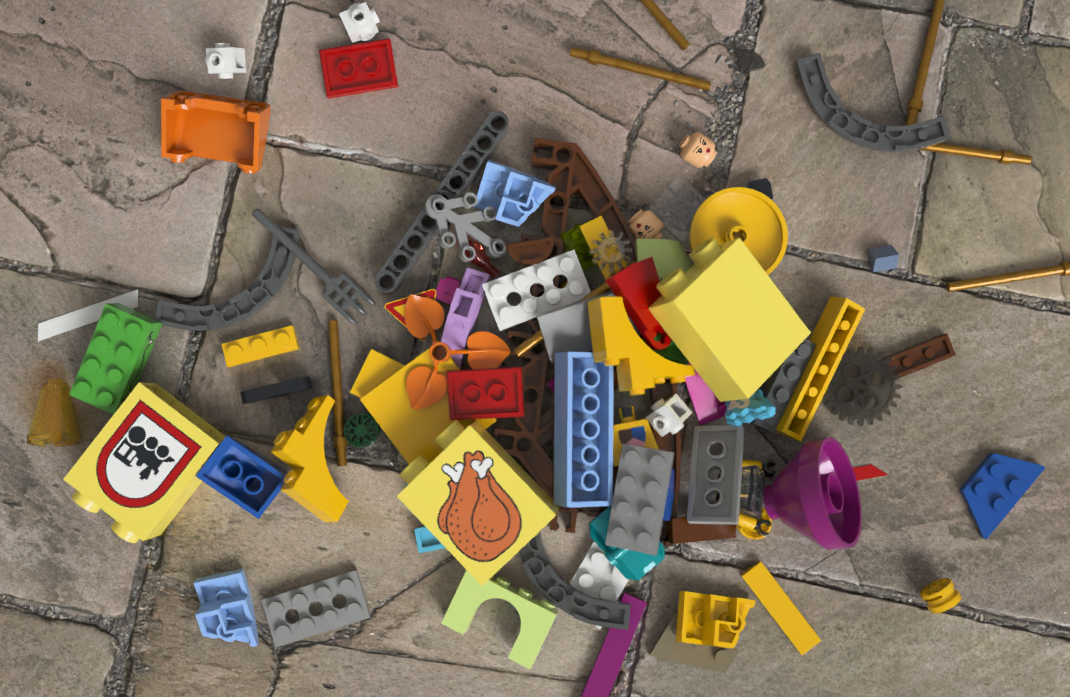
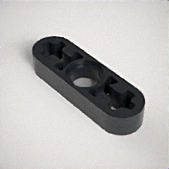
(276, 390)

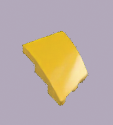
(711, 619)

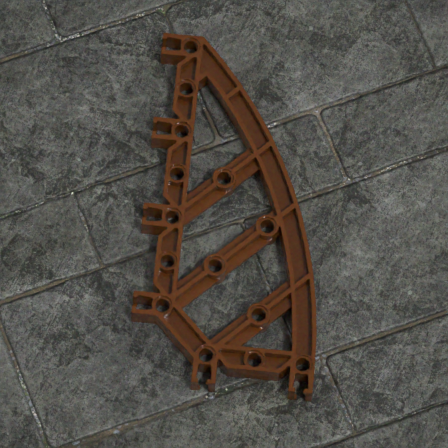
(570, 178)

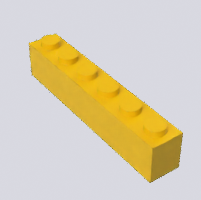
(832, 338)

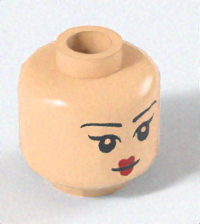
(697, 150)
(645, 225)

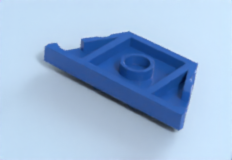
(996, 489)

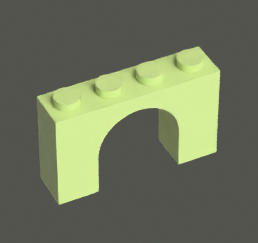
(534, 614)

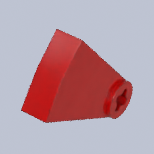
(638, 290)

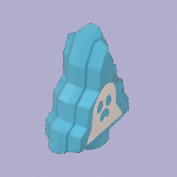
(749, 409)

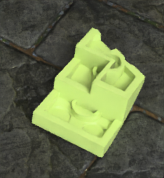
(667, 255)

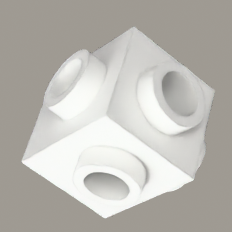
(360, 22)
(225, 60)
(668, 415)

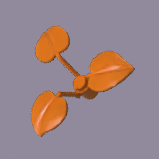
(427, 386)

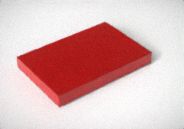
(358, 68)
(485, 393)

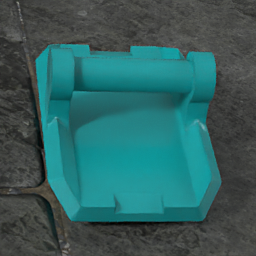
(630, 563)

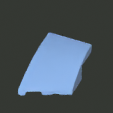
(511, 193)
(226, 607)

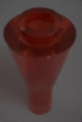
(481, 259)

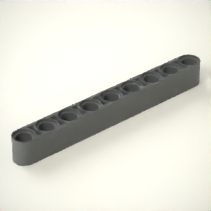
(472, 151)

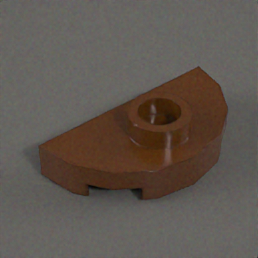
(531, 251)

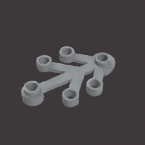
(463, 225)

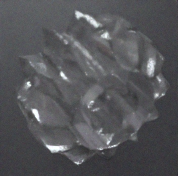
(607, 243)

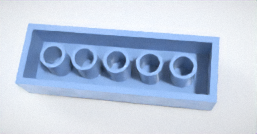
(583, 431)

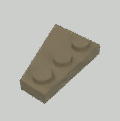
(702, 656)

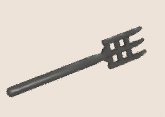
(331, 283)

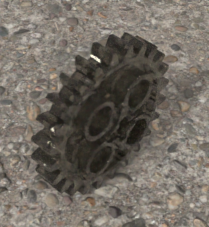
(854, 406)

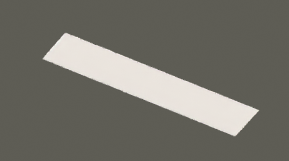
(83, 316)

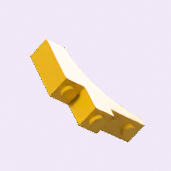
(620, 346)
(304, 452)

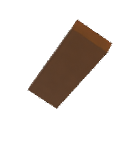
(921, 355)
(683, 532)

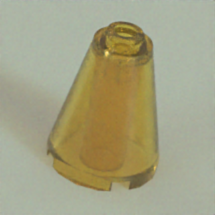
(54, 417)

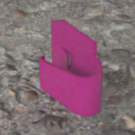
(446, 289)

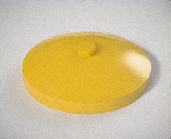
(742, 215)

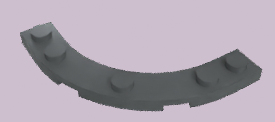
(857, 129)
(240, 306)
(566, 597)

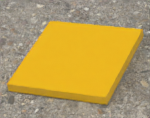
(409, 429)

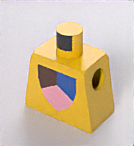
(631, 432)

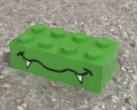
(115, 357)

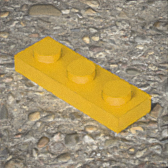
(260, 346)

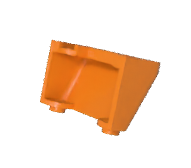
(214, 129)

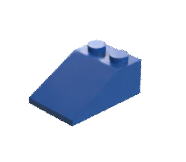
(243, 476)

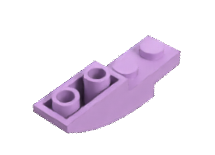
(464, 311)

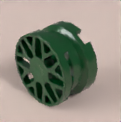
(361, 430)

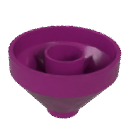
(818, 495)

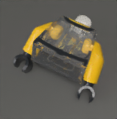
(751, 493)

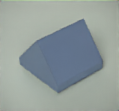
(883, 258)

